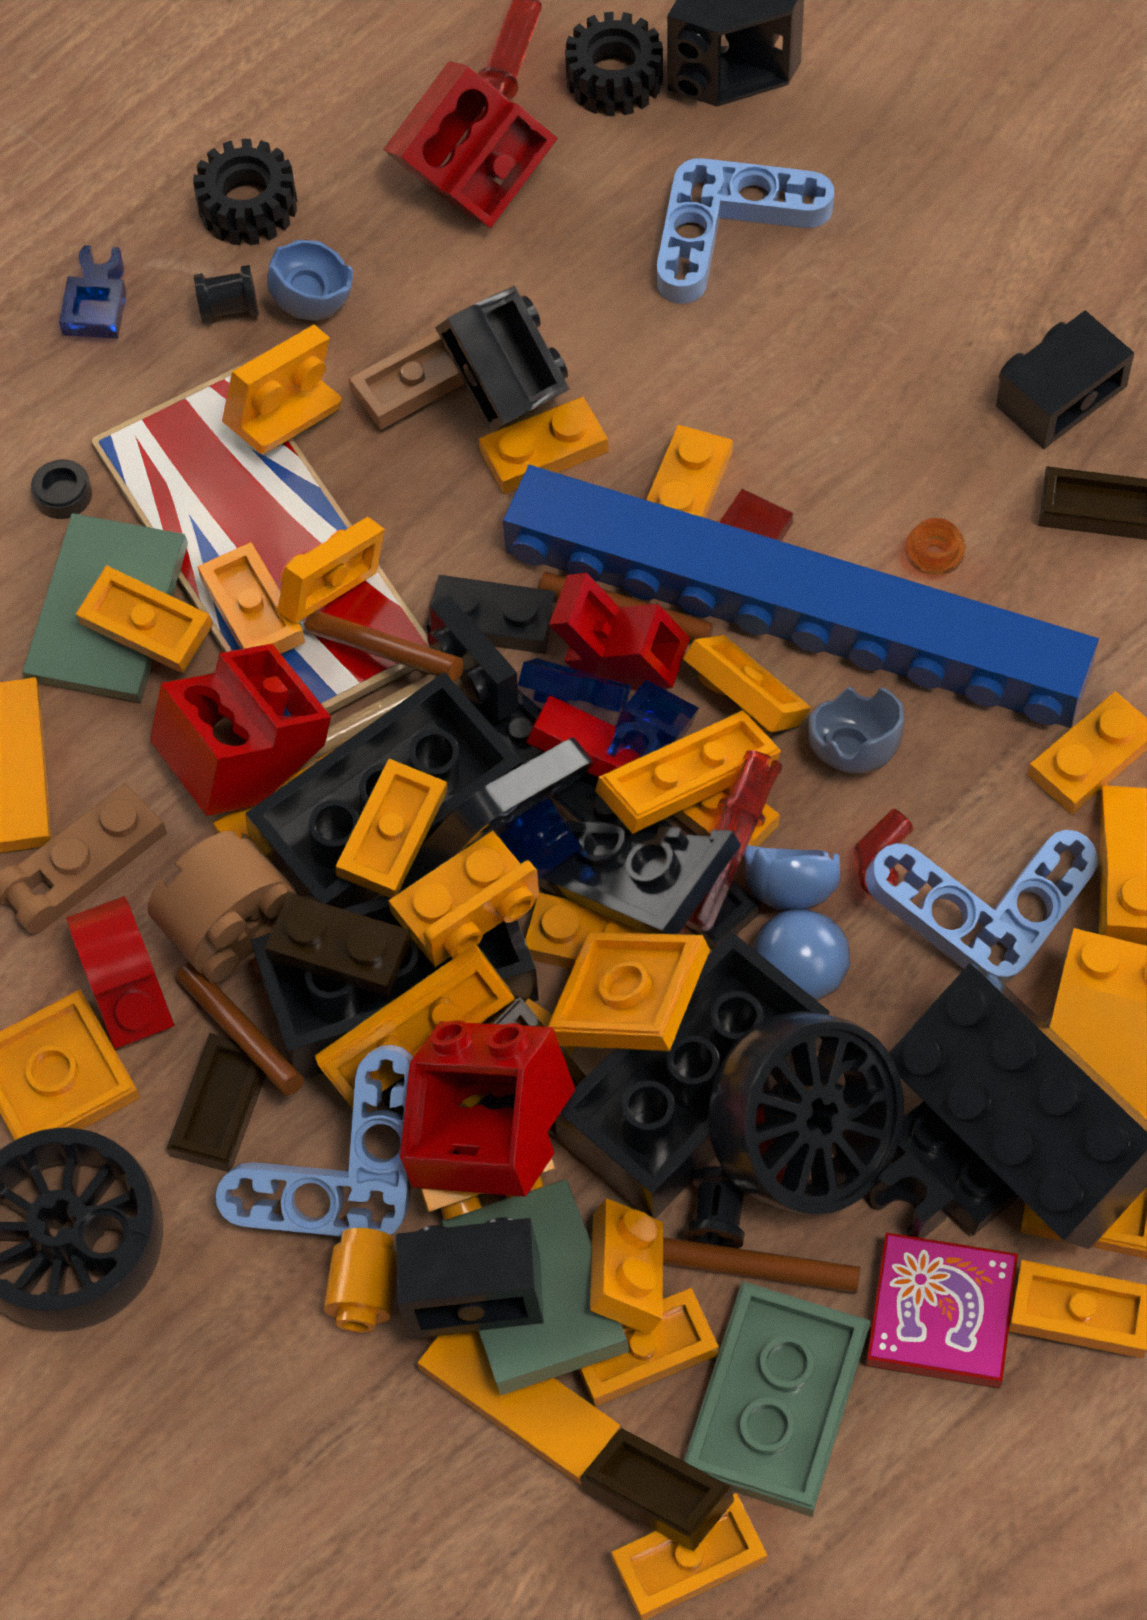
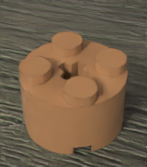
(219, 903)

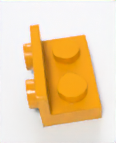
(281, 392)
(466, 898)

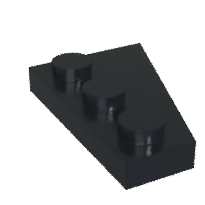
(641, 876)

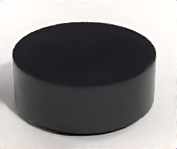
(61, 489)

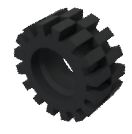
(614, 40)
(240, 168)

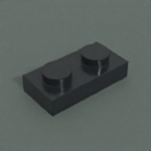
(503, 612)
(486, 673)

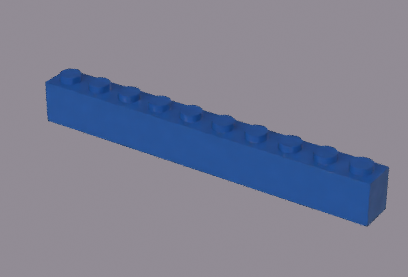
(801, 596)

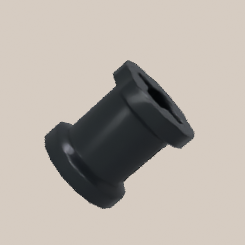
(226, 294)
(716, 1209)

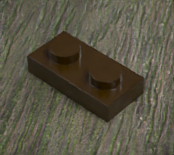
(338, 944)

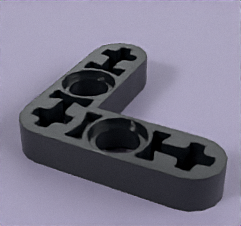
(501, 803)

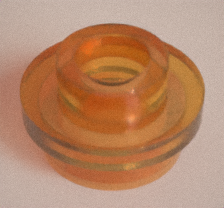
(940, 534)

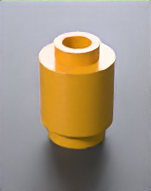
(361, 1280)

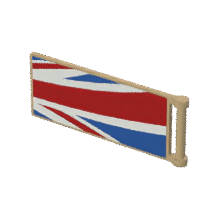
(204, 481)

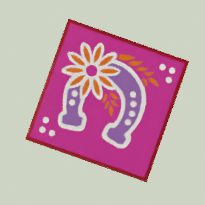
(942, 1310)

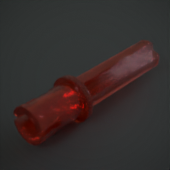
(511, 47)
(740, 814)

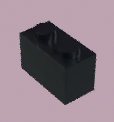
(1063, 378)
(469, 1277)

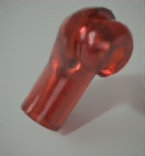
(889, 830)

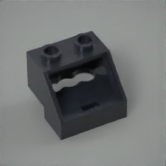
(749, 64)
(503, 356)

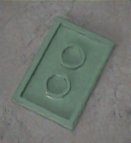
(74, 655)
(570, 1331)
(777, 1397)

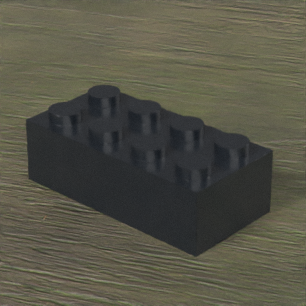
(314, 814)
(320, 1010)
(1027, 1105)
(647, 1111)

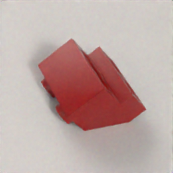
(490, 150)
(252, 692)
(497, 1148)

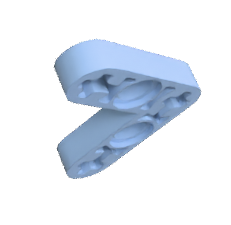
(722, 200)
(999, 924)
(364, 1174)

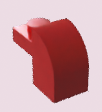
(616, 641)
(120, 972)

